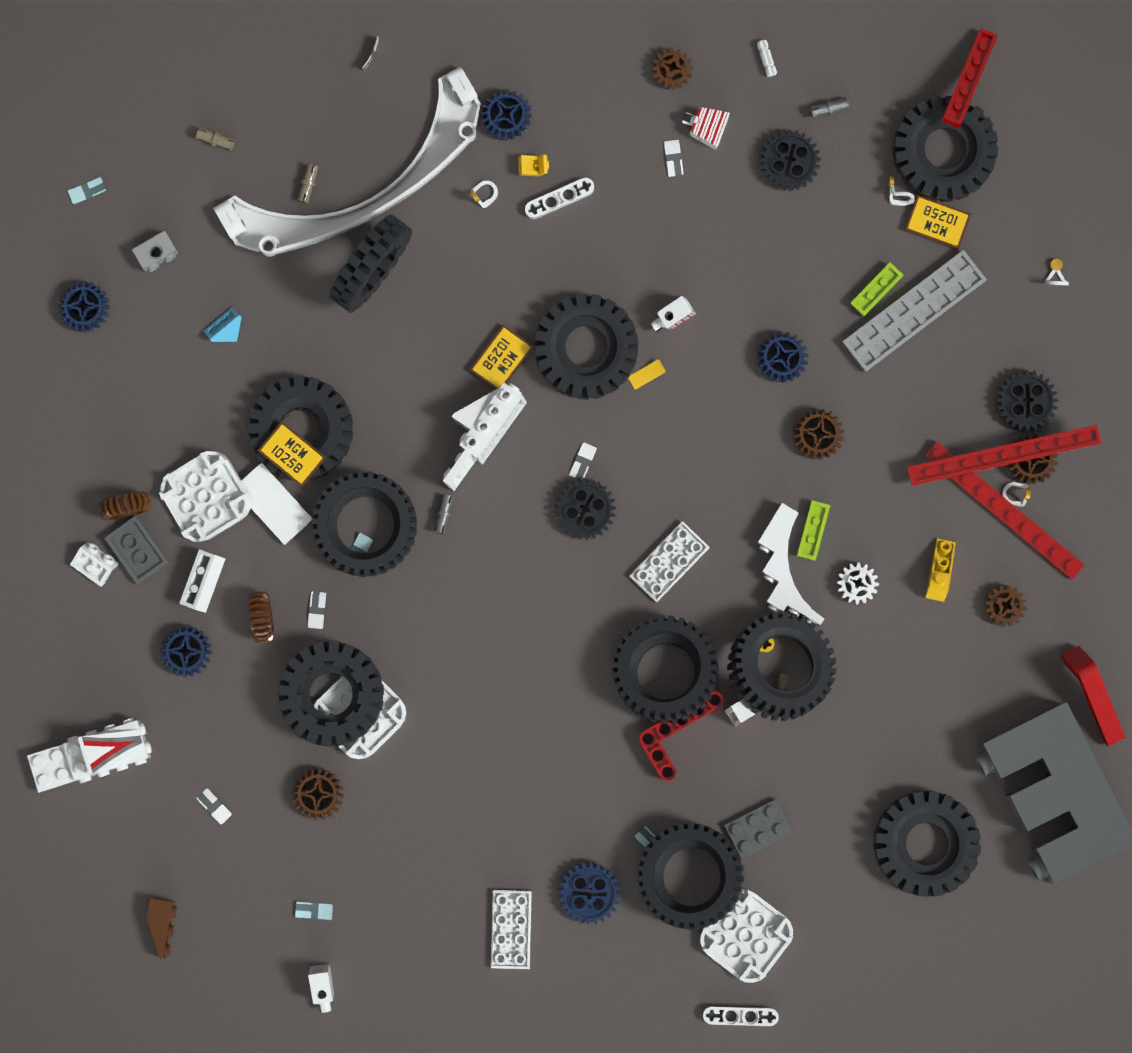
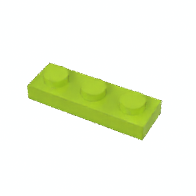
(876, 289)
(813, 530)

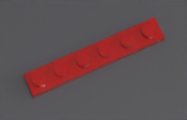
(969, 78)

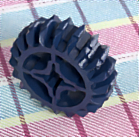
(513, 111)
(84, 299)
(791, 353)
(185, 660)

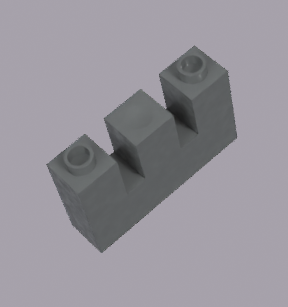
(1071, 786)

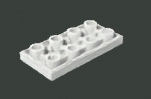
(275, 504)
(669, 561)
(511, 929)

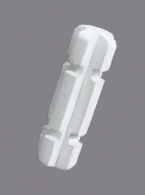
(766, 58)

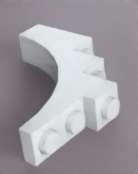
(777, 569)

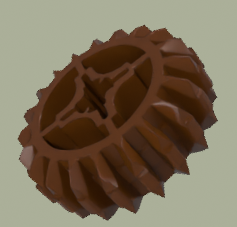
(827, 435)
(1028, 475)
(125, 505)
(261, 617)
(319, 776)

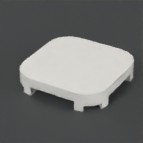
(205, 496)
(390, 719)
(748, 938)

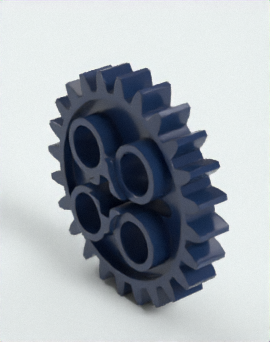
(588, 911)

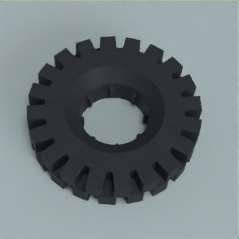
(309, 395)

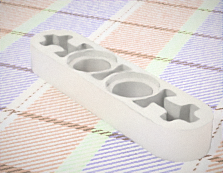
(560, 200)
(740, 1018)

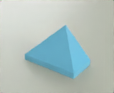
(225, 327)

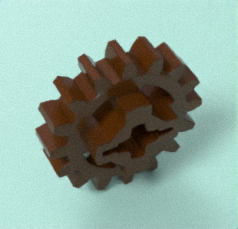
(666, 65)
(998, 602)

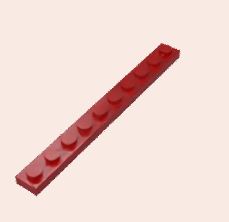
(1004, 455)
(1012, 516)

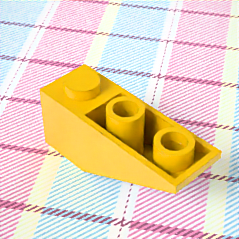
(940, 570)

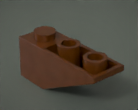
(159, 920)

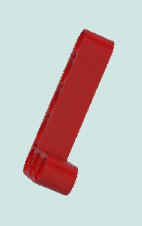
(1095, 693)
(674, 727)

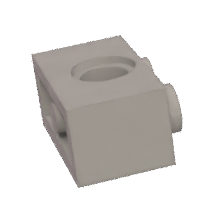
(144, 252)

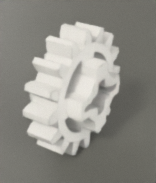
(869, 588)

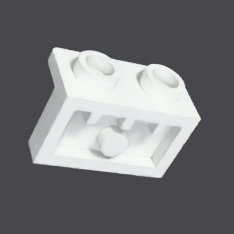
(94, 563)

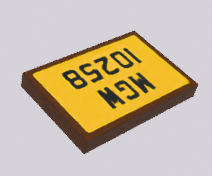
(937, 222)
(501, 358)
(292, 454)

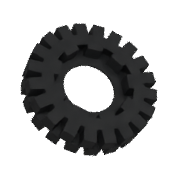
(938, 182)
(370, 263)
(578, 380)
(296, 687)
(962, 843)

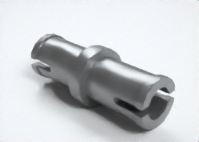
(829, 107)
(443, 514)

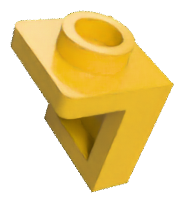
(533, 165)

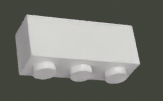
(202, 581)

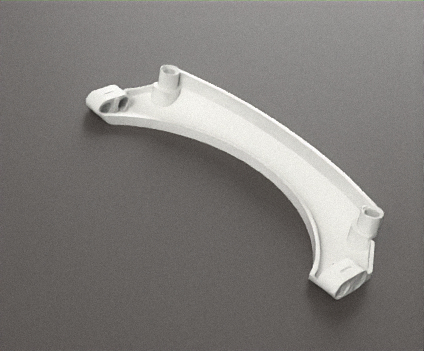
(455, 111)

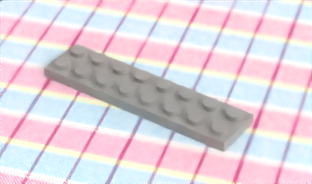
(914, 311)

